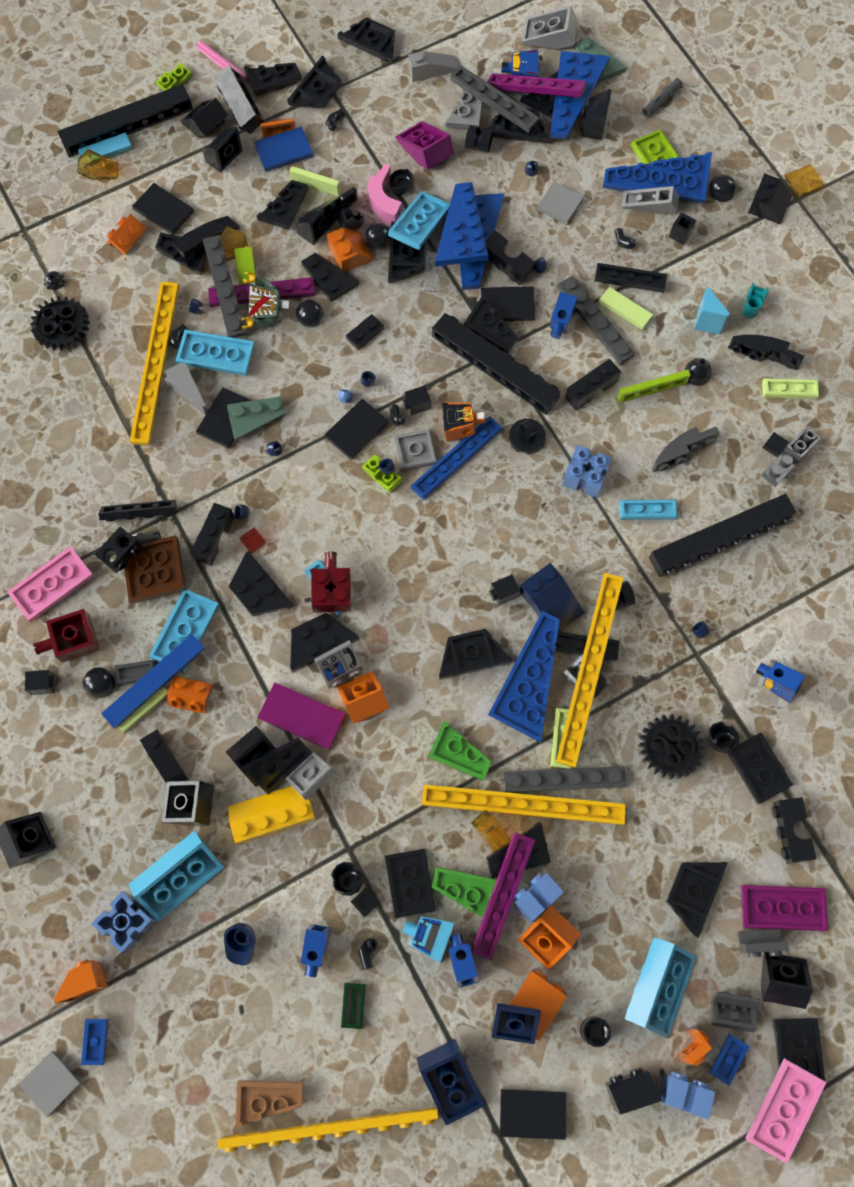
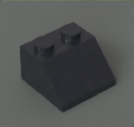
(596, 115)
(205, 118)
(223, 149)
(770, 199)
(249, 748)
(188, 803)
(25, 839)
(786, 981)
(632, 1091)

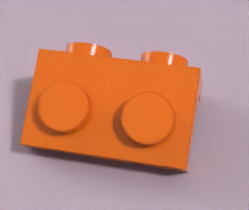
(126, 234)
(189, 694)
(696, 1050)

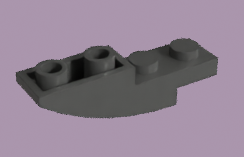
(679, 449)
(791, 456)

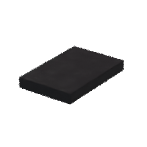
(163, 208)
(511, 302)
(216, 423)
(356, 429)
(759, 768)
(410, 883)
(800, 1043)
(533, 1114)

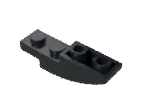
(764, 346)

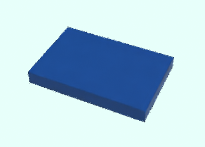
(283, 149)

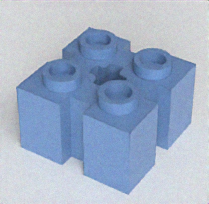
(584, 461)
(537, 897)
(111, 922)
(686, 1096)

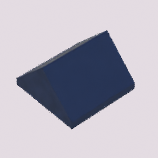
(515, 1023)

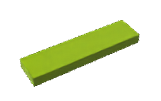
(653, 386)

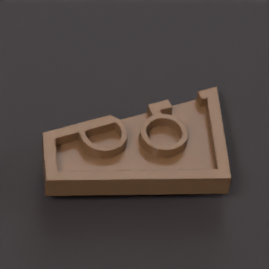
(265, 1098)

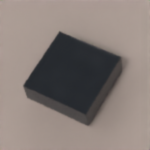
(775, 444)
(365, 902)

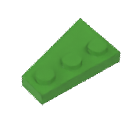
(457, 753)
(464, 888)

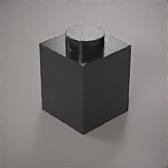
(682, 228)
(417, 400)
(504, 590)
(40, 682)

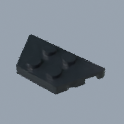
(371, 38)
(316, 87)
(506, 129)
(404, 260)
(256, 588)
(317, 638)
(471, 653)
(694, 892)

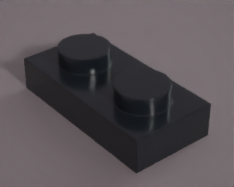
(364, 332)

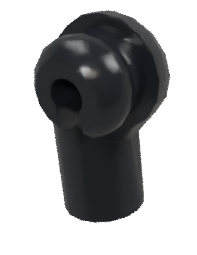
(330, 122)
(624, 241)
(175, 336)
(394, 415)
(366, 951)

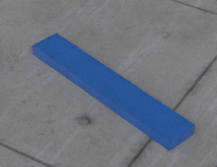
(456, 458)
(153, 681)

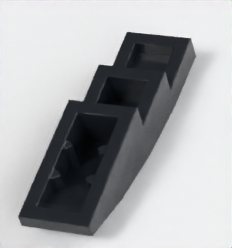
(194, 239)

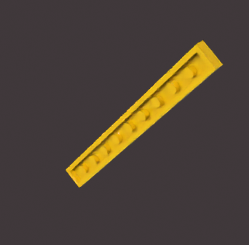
(154, 364)
(589, 670)
(523, 804)
(318, 1131)

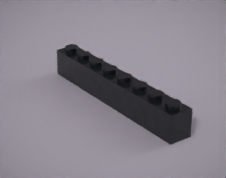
(127, 119)
(496, 363)
(722, 535)

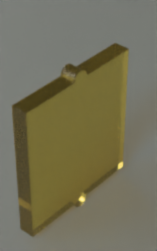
(804, 180)

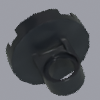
(527, 436)

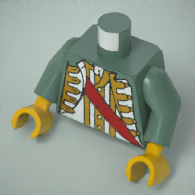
(263, 302)

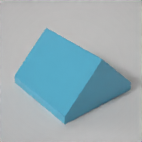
(711, 314)

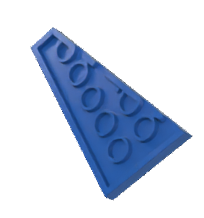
(567, 108)
(686, 174)
(489, 210)
(462, 233)
(526, 689)

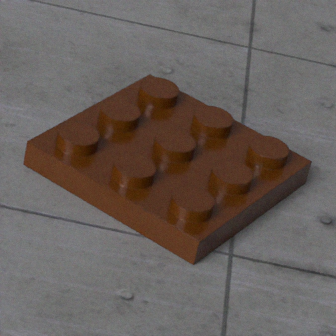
(155, 570)

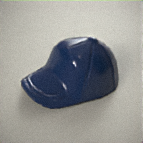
(239, 943)

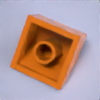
(348, 248)
(363, 697)
(549, 937)
(82, 981)

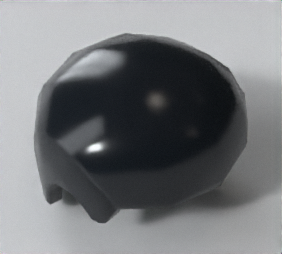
(401, 181)
(723, 188)
(348, 220)
(376, 235)
(309, 313)
(98, 682)
(723, 737)
(347, 878)

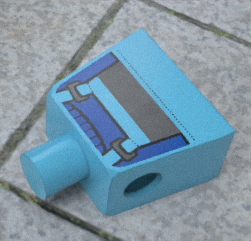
(429, 936)

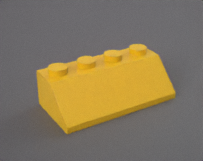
(269, 815)

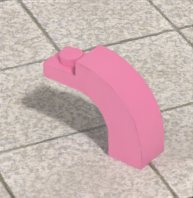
(382, 205)

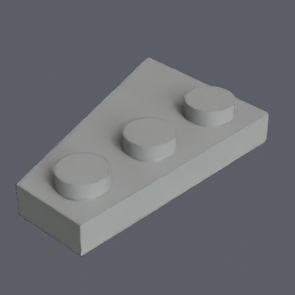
(466, 112)

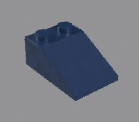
(551, 594)
(450, 1082)

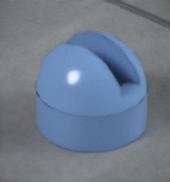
(345, 396)

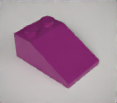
(426, 144)

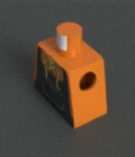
(460, 420)

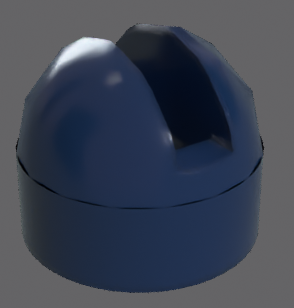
(528, 168)
(540, 265)
(194, 304)
(366, 376)
(274, 448)
(386, 466)
(241, 511)
(700, 629)

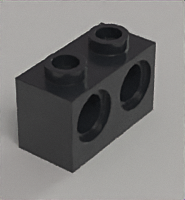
(114, 546)

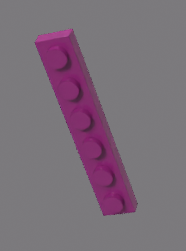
(539, 85)
(287, 288)
(502, 896)

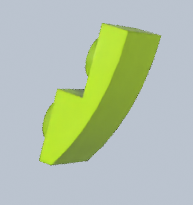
(178, 76)
(244, 263)
(388, 482)

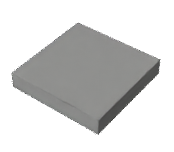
(560, 203)
(415, 450)
(310, 775)
(49, 1083)

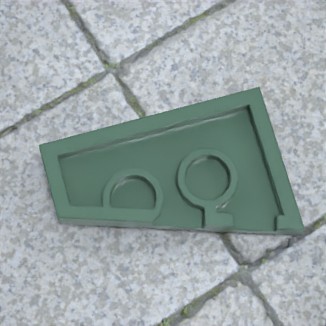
(612, 69)
(251, 415)

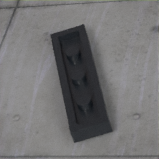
(630, 277)
(134, 510)
(575, 645)

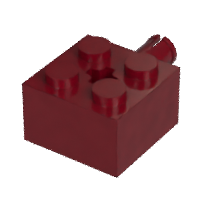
(331, 578)
(62, 640)

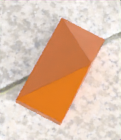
(277, 126)

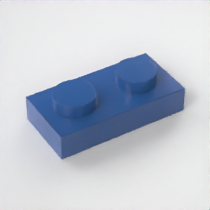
(94, 1042)
(728, 1059)

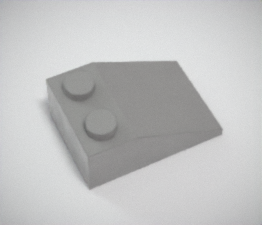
(551, 29)

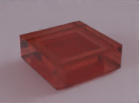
(252, 540)

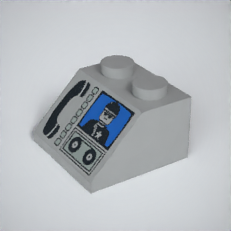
(339, 664)

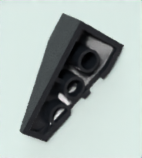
(320, 219)

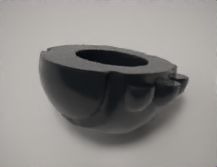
(54, 280)

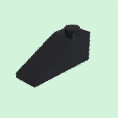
(163, 757)

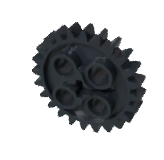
(60, 323)
(658, 758)

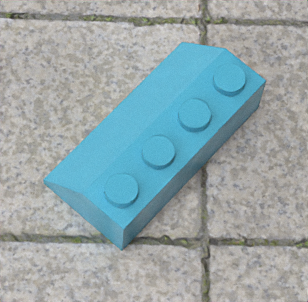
(175, 876)
(660, 987)

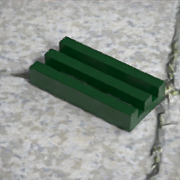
(353, 1006)

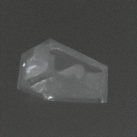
(433, 274)

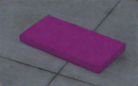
(301, 716)
(784, 908)

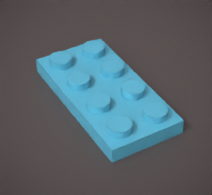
(419, 220)
(215, 352)
(190, 616)

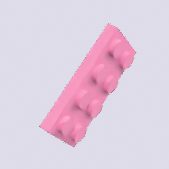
(50, 584)
(785, 1110)

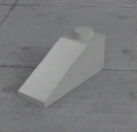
(430, 64)
(652, 200)
(184, 386)

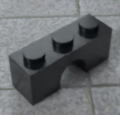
(516, 268)
(600, 378)
(206, 545)
(793, 848)

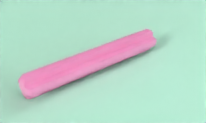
(218, 59)

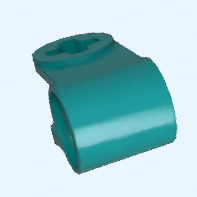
(754, 301)

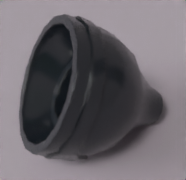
(699, 370)

